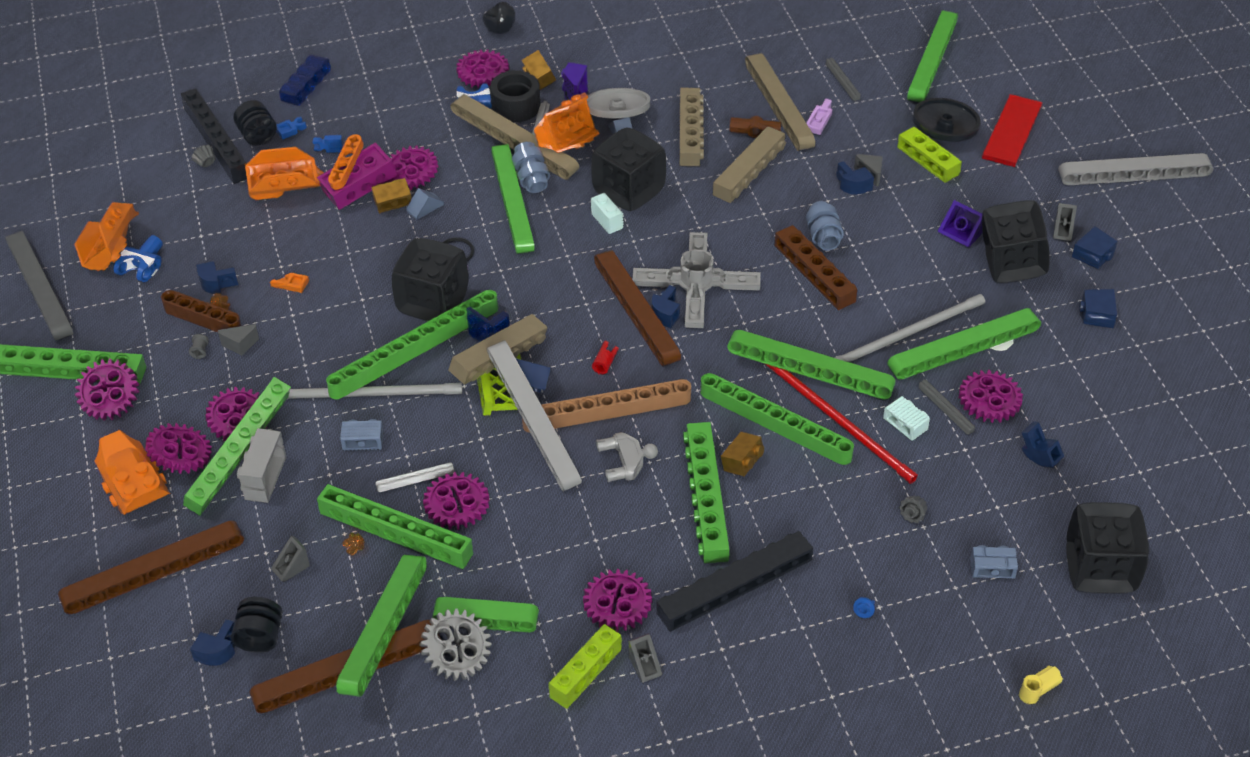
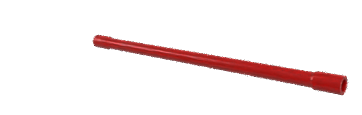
(901, 469)

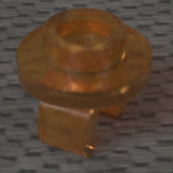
(220, 301)
(355, 541)

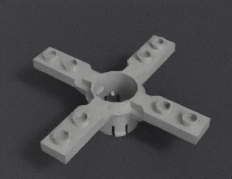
(690, 277)

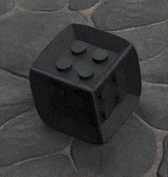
(629, 168)
(1015, 241)
(429, 278)
(1107, 547)

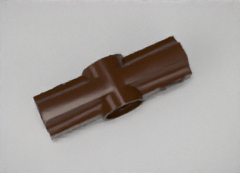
(752, 126)

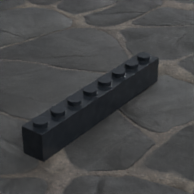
(214, 135)
(734, 580)

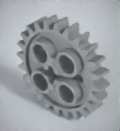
(474, 640)

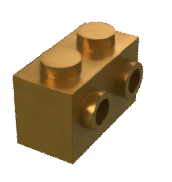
(539, 68)
(391, 195)
(742, 453)

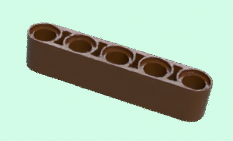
(198, 311)

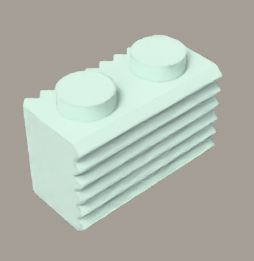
(606, 213)
(906, 418)

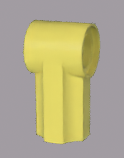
(1039, 684)

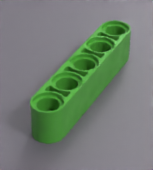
(494, 614)

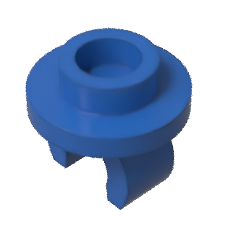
(864, 607)

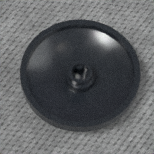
(946, 119)

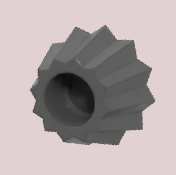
(204, 156)
(913, 508)

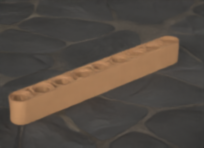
(617, 403)

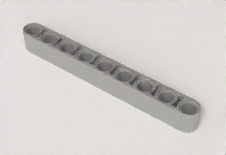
(1135, 169)
(534, 416)

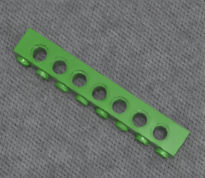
(61, 362)
(235, 446)
(707, 493)
(395, 526)

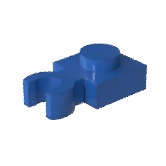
(287, 128)
(331, 143)

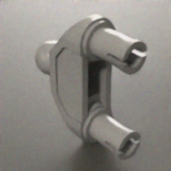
(630, 455)

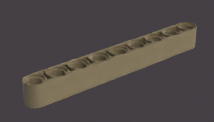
(780, 102)
(510, 133)

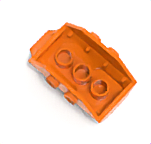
(567, 125)
(279, 171)
(105, 239)
(128, 473)

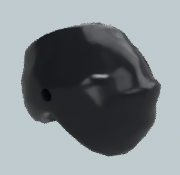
(499, 18)

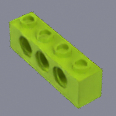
(929, 154)
(585, 666)

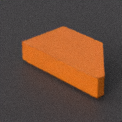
(291, 282)

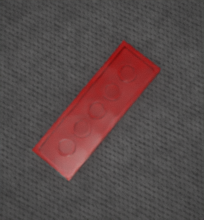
(1012, 130)

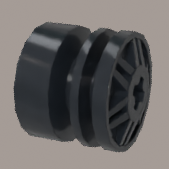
(255, 122)
(256, 624)

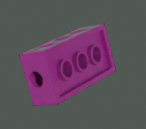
(370, 169)

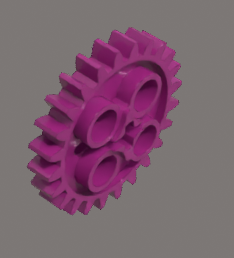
(481, 67)
(414, 165)
(107, 389)
(990, 396)
(228, 410)
(192, 447)
(442, 506)
(600, 595)

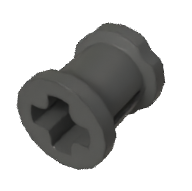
(198, 348)

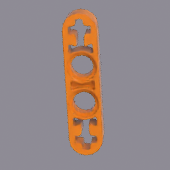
(338, 178)

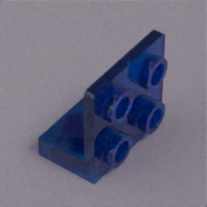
(482, 328)

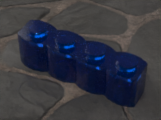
(305, 79)

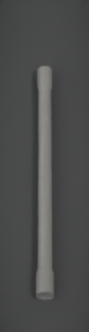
(968, 304)
(446, 388)

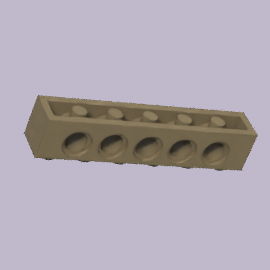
(690, 131)

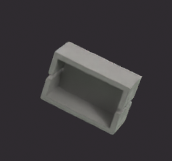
(262, 465)

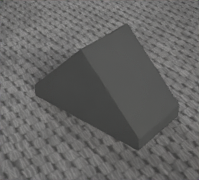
(871, 163)
(1064, 222)
(239, 338)
(291, 560)
(644, 658)

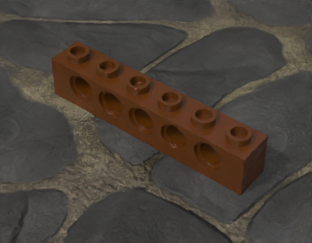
(816, 267)

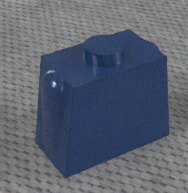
(1095, 248)
(1098, 307)

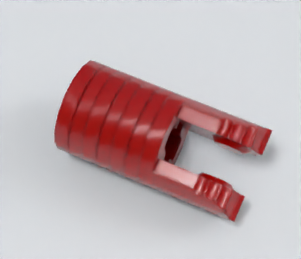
(604, 359)

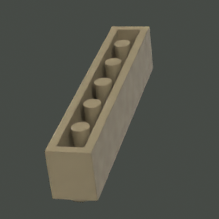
(749, 164)
(519, 336)

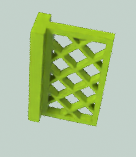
(489, 394)

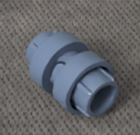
(530, 167)
(824, 225)

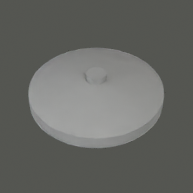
(618, 103)

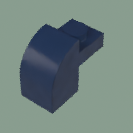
(855, 181)
(214, 280)
(665, 307)
(1038, 448)
(214, 649)

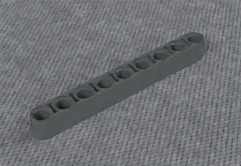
(39, 286)

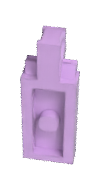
(820, 117)

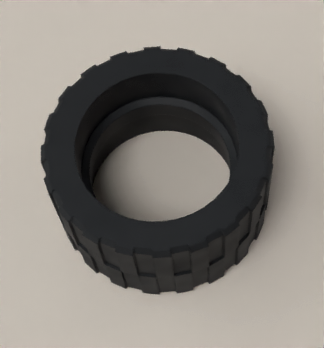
(515, 95)

